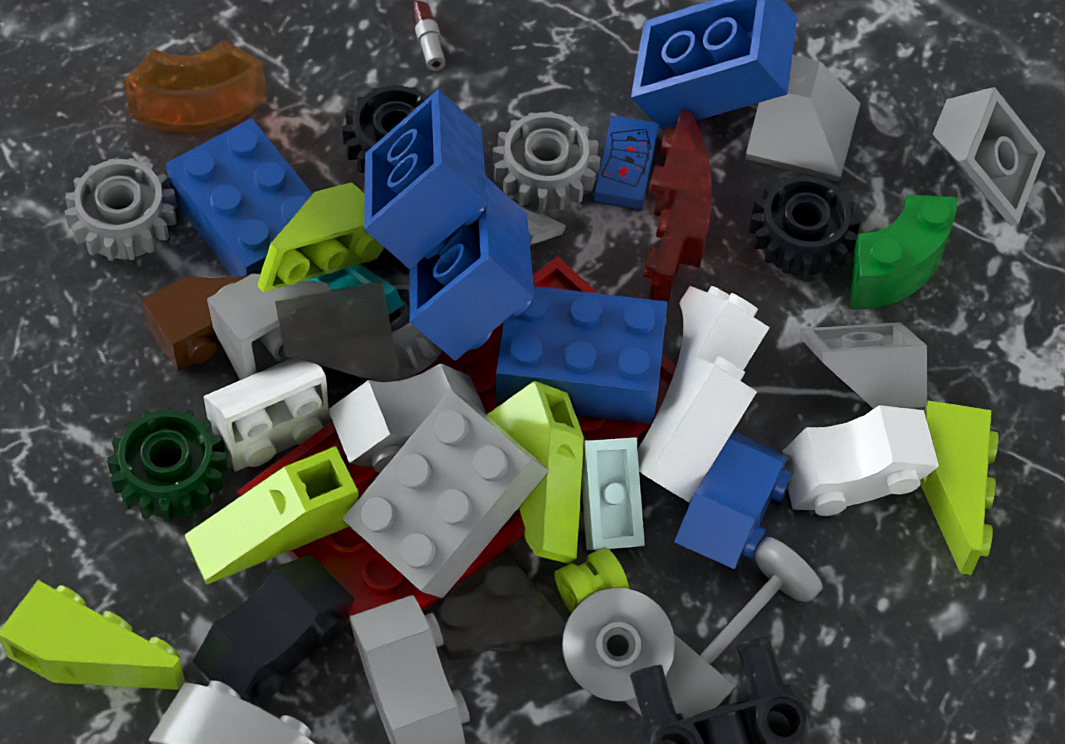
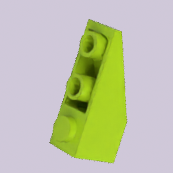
(320, 239)
(549, 430)
(960, 485)
(275, 516)
(75, 645)

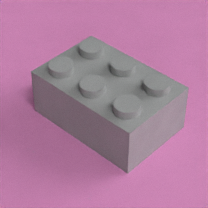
(445, 495)

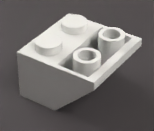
(269, 411)

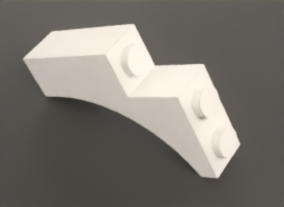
(704, 392)

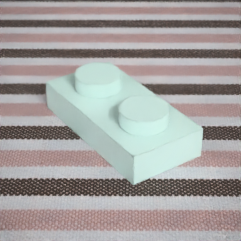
(612, 494)

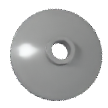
(612, 614)

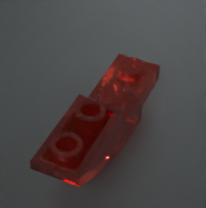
(682, 204)

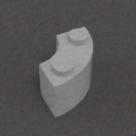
(382, 416)
(407, 675)
(220, 717)

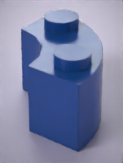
(734, 499)

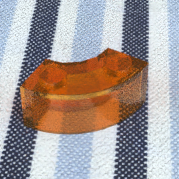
(195, 89)

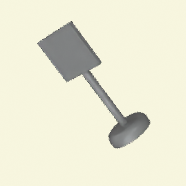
(691, 678)

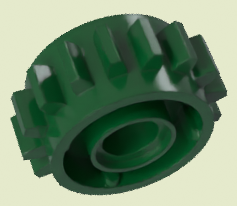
(173, 489)

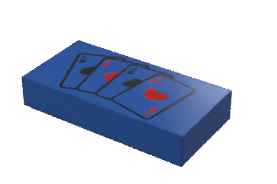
(626, 162)

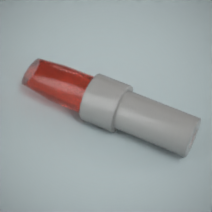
(428, 35)

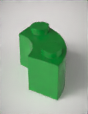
(903, 255)

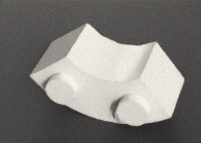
(860, 460)

